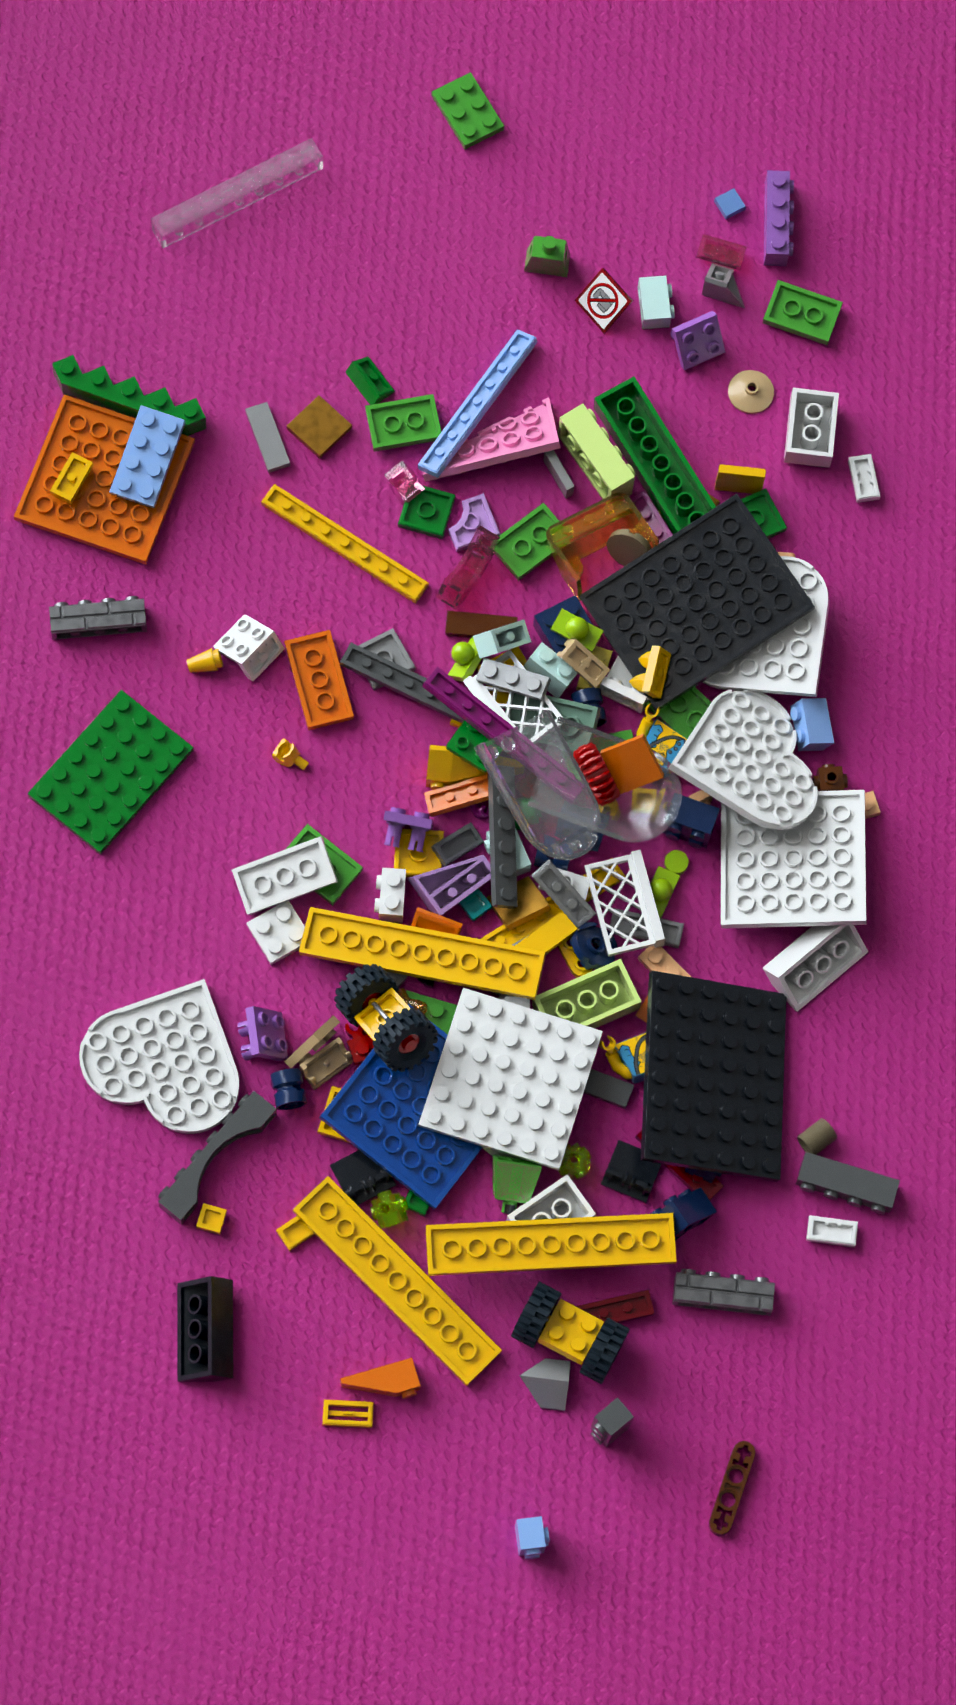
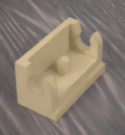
(583, 662)
(326, 1063)

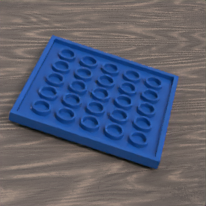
(381, 1116)

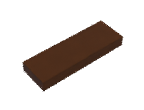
(470, 624)

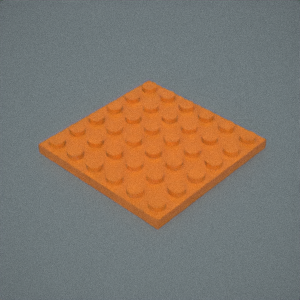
(95, 514)

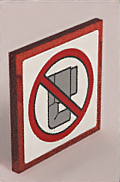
(603, 300)

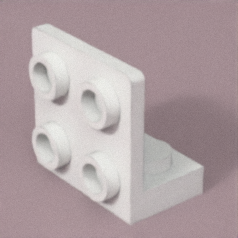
(250, 646)
(617, 687)

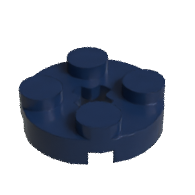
(586, 953)

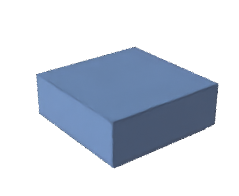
(729, 203)

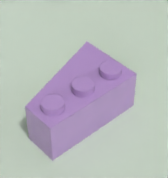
(451, 884)

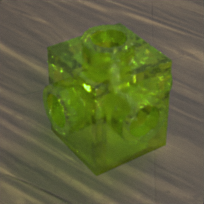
(578, 1169)
(397, 1213)

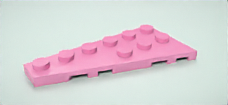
(506, 441)

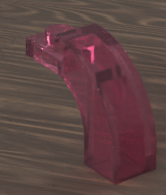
(470, 568)

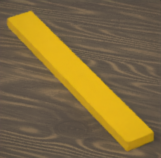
(345, 543)
(510, 937)

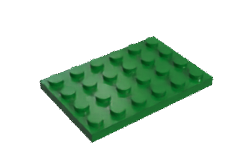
(110, 772)

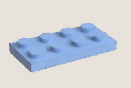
(147, 456)

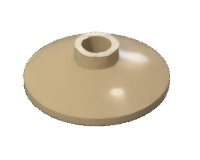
(747, 400)

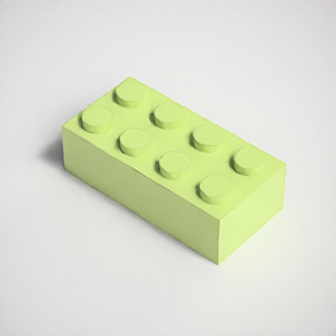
(595, 453)
(592, 997)

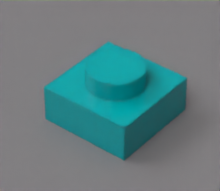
(475, 905)

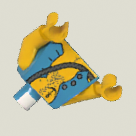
(660, 736)
(627, 1057)

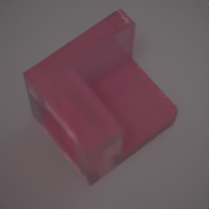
(405, 481)

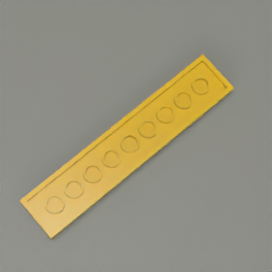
(423, 953)
(550, 1244)
(396, 1280)

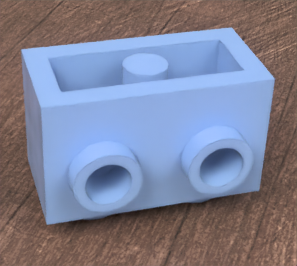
(812, 724)
(531, 1537)

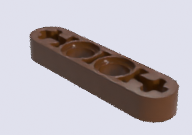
(735, 1489)

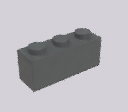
(611, 1423)

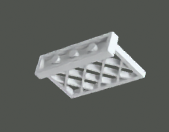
(482, 693)
(643, 894)

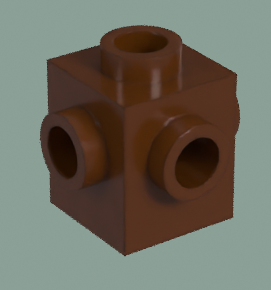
(830, 772)

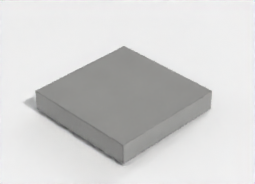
(389, 647)

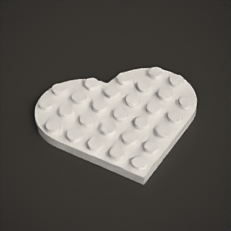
(793, 657)
(747, 760)
(164, 1055)

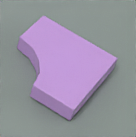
(475, 513)

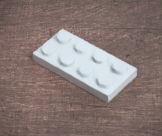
(284, 875)

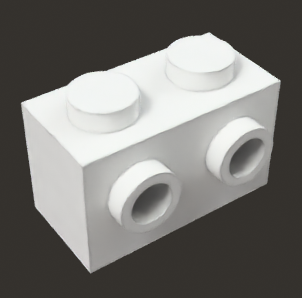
(392, 893)

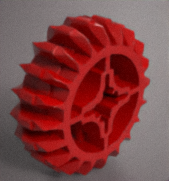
(596, 774)

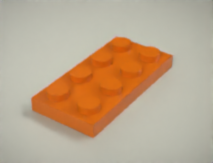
(319, 680)

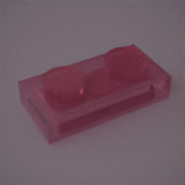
(721, 252)

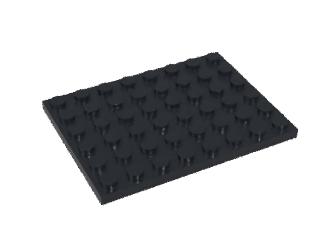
(700, 597)
(713, 1077)

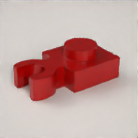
(359, 1045)

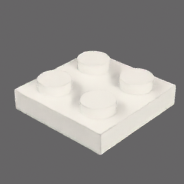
(277, 931)

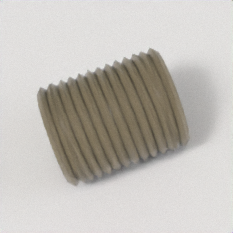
(817, 1137)

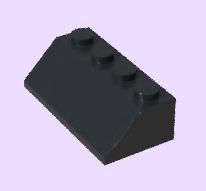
(205, 1330)

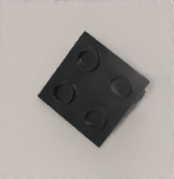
(629, 1174)
(361, 1177)

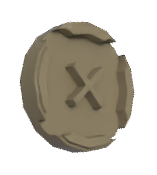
(626, 546)

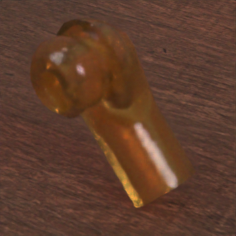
(417, 1004)

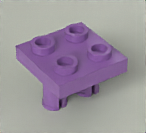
(698, 340)
(397, 819)
(265, 1034)

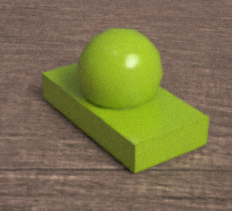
(577, 628)
(466, 660)
(663, 887)

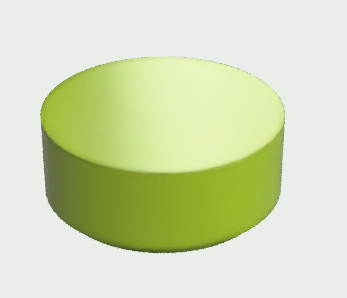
(676, 862)

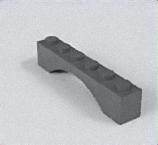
(249, 1119)

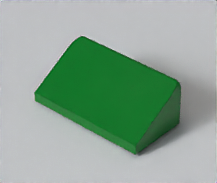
(369, 380)

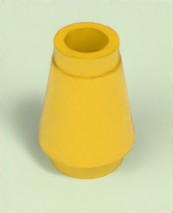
(206, 661)

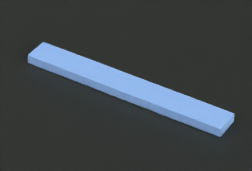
(477, 403)

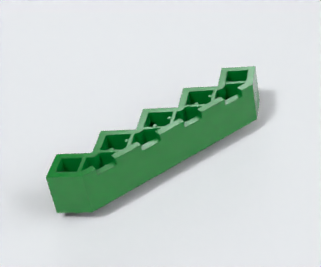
(124, 396)

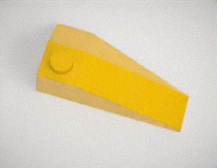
(447, 768)

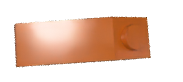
(389, 1380)

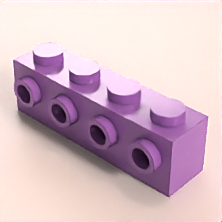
(777, 218)

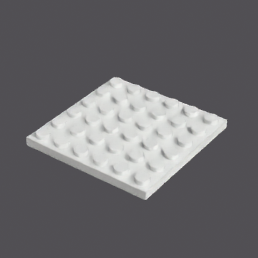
(796, 873)
(510, 1079)

